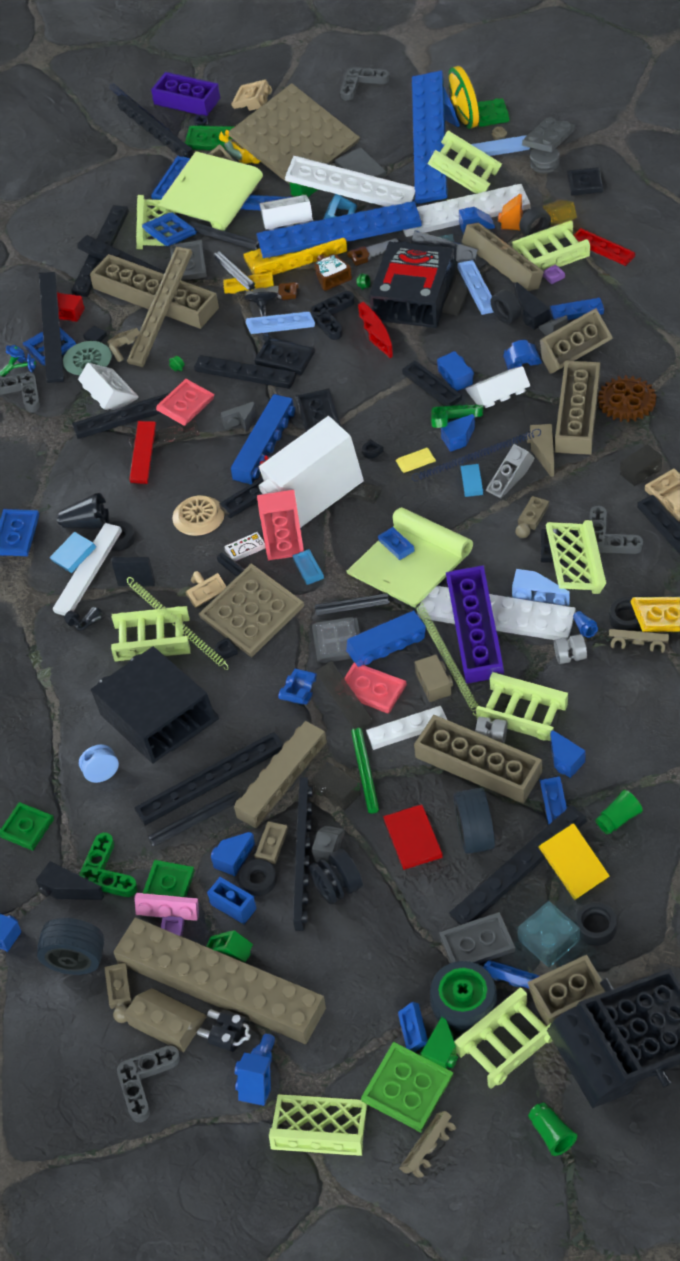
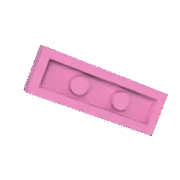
(166, 906)

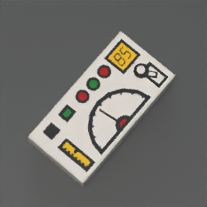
(245, 547)

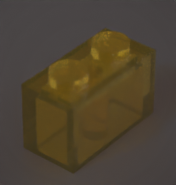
(561, 211)

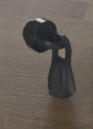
(92, 616)

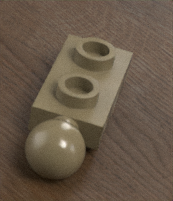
(531, 516)
(118, 990)

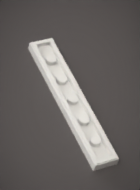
(87, 570)

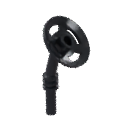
(261, 299)

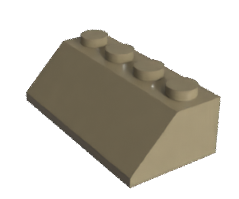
(574, 340)

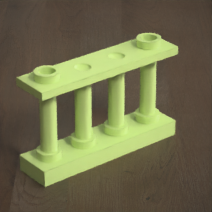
(459, 173)
(562, 255)
(167, 646)
(523, 690)
(484, 1031)

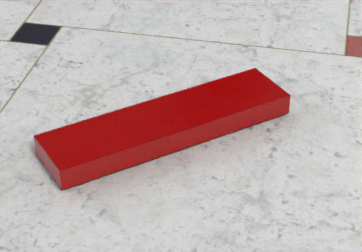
(605, 247)
(142, 452)

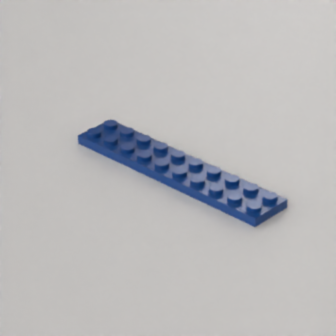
(427, 135)
(350, 227)

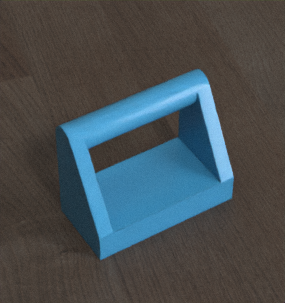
(339, 202)

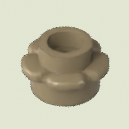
(499, 133)

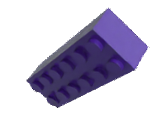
(474, 624)

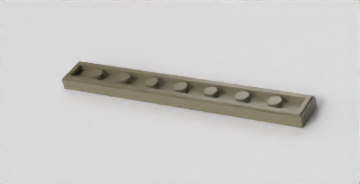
(159, 306)

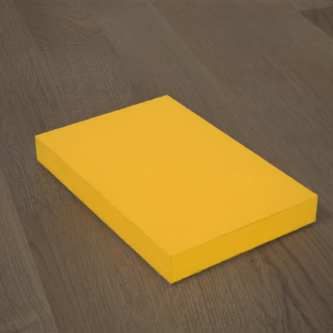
(657, 613)
(574, 861)

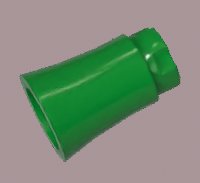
(619, 812)
(552, 1129)

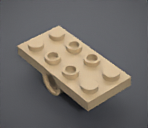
(667, 491)

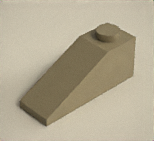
(543, 446)

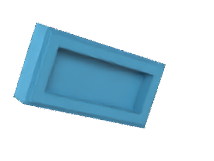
(471, 480)
(308, 567)

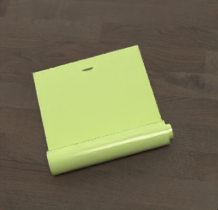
(211, 189)
(417, 574)

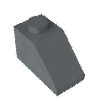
(326, 842)

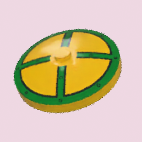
(463, 97)

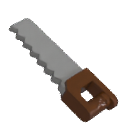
(368, 252)
(281, 290)

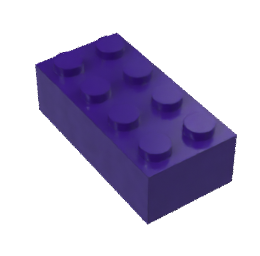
(185, 94)

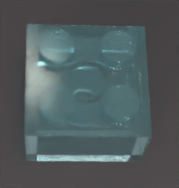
(548, 934)

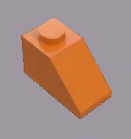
(511, 214)

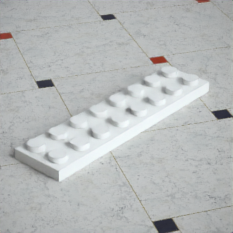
(348, 183)
(446, 213)
(509, 614)

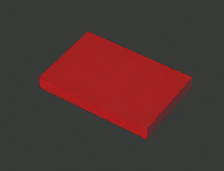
(412, 837)

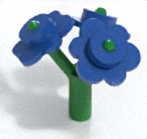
(17, 354)

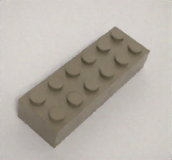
(577, 407)
(478, 758)

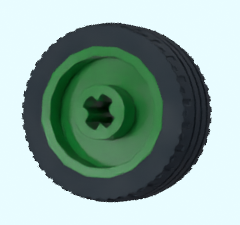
(462, 995)

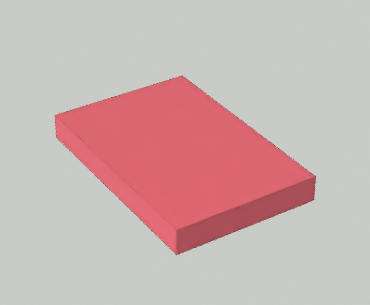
(185, 402)
(375, 687)

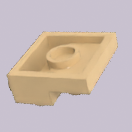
(252, 95)

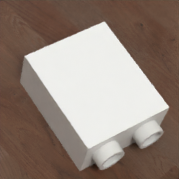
(318, 468)

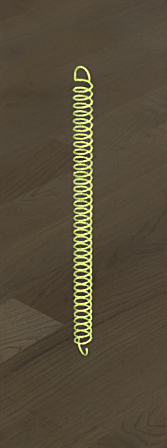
(180, 624)
(435, 636)

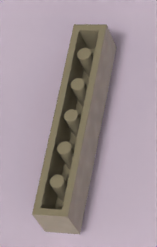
(503, 256)
(280, 774)

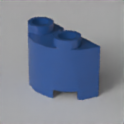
(521, 353)
(298, 687)

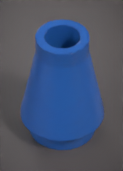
(585, 624)

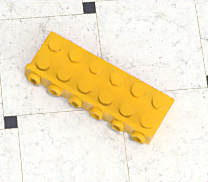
(292, 260)

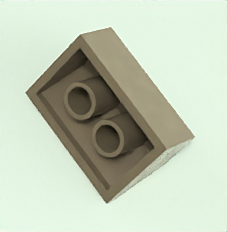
(564, 988)
(164, 1018)

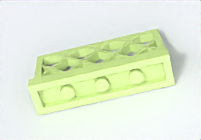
(143, 212)
(588, 543)
(316, 1139)

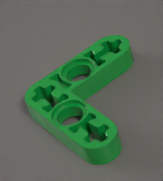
(440, 414)
(100, 874)

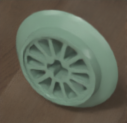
(86, 352)

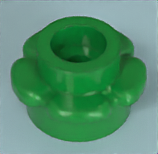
(363, 281)
(176, 363)

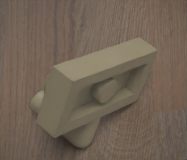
(121, 339)

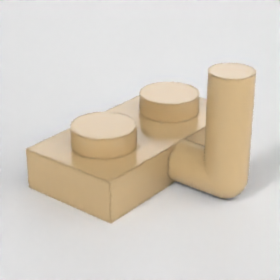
(205, 589)

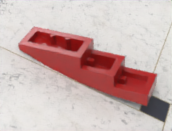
(377, 332)

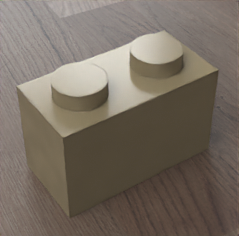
(433, 678)

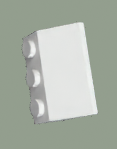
(286, 212)
(106, 387)
(499, 387)

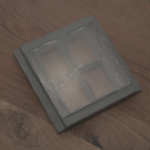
(332, 637)

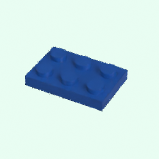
(17, 531)

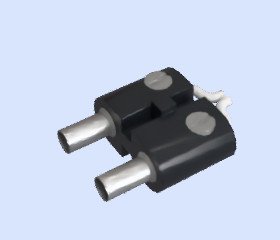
(228, 1030)

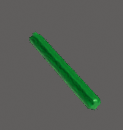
(365, 772)

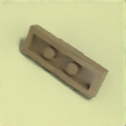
(638, 638)
(427, 1144)

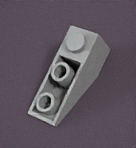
(511, 471)

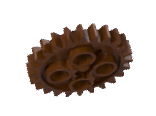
(627, 398)

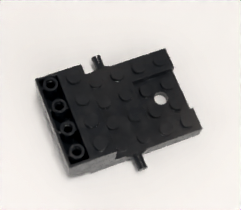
(621, 1036)

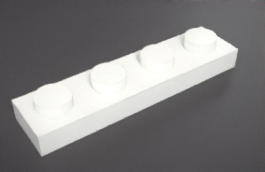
(402, 728)

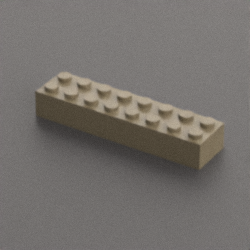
(140, 284)

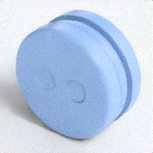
(98, 763)

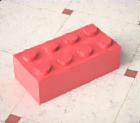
(280, 524)

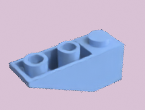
(535, 587)

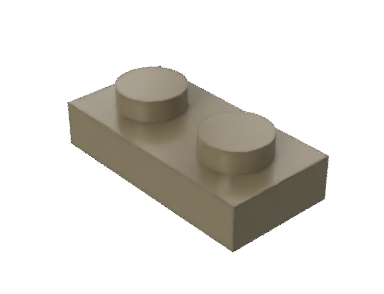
(271, 842)

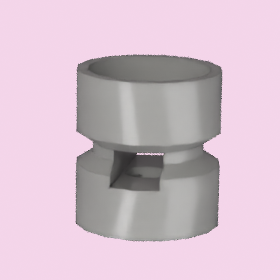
(575, 644)
(493, 729)

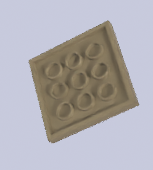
(251, 610)

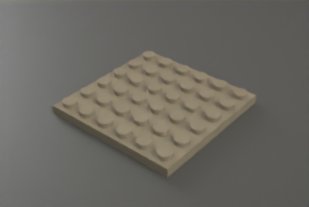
(292, 127)

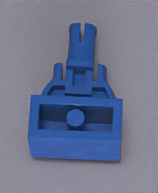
(255, 1073)

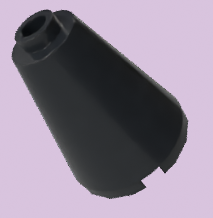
(85, 514)

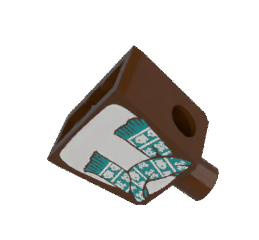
(332, 271)

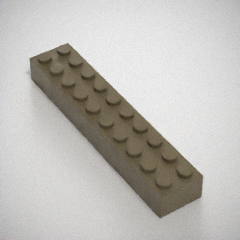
(220, 980)

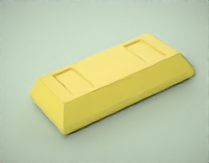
(415, 460)

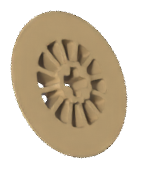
(207, 520)

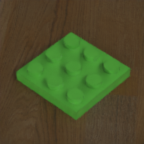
(407, 1087)

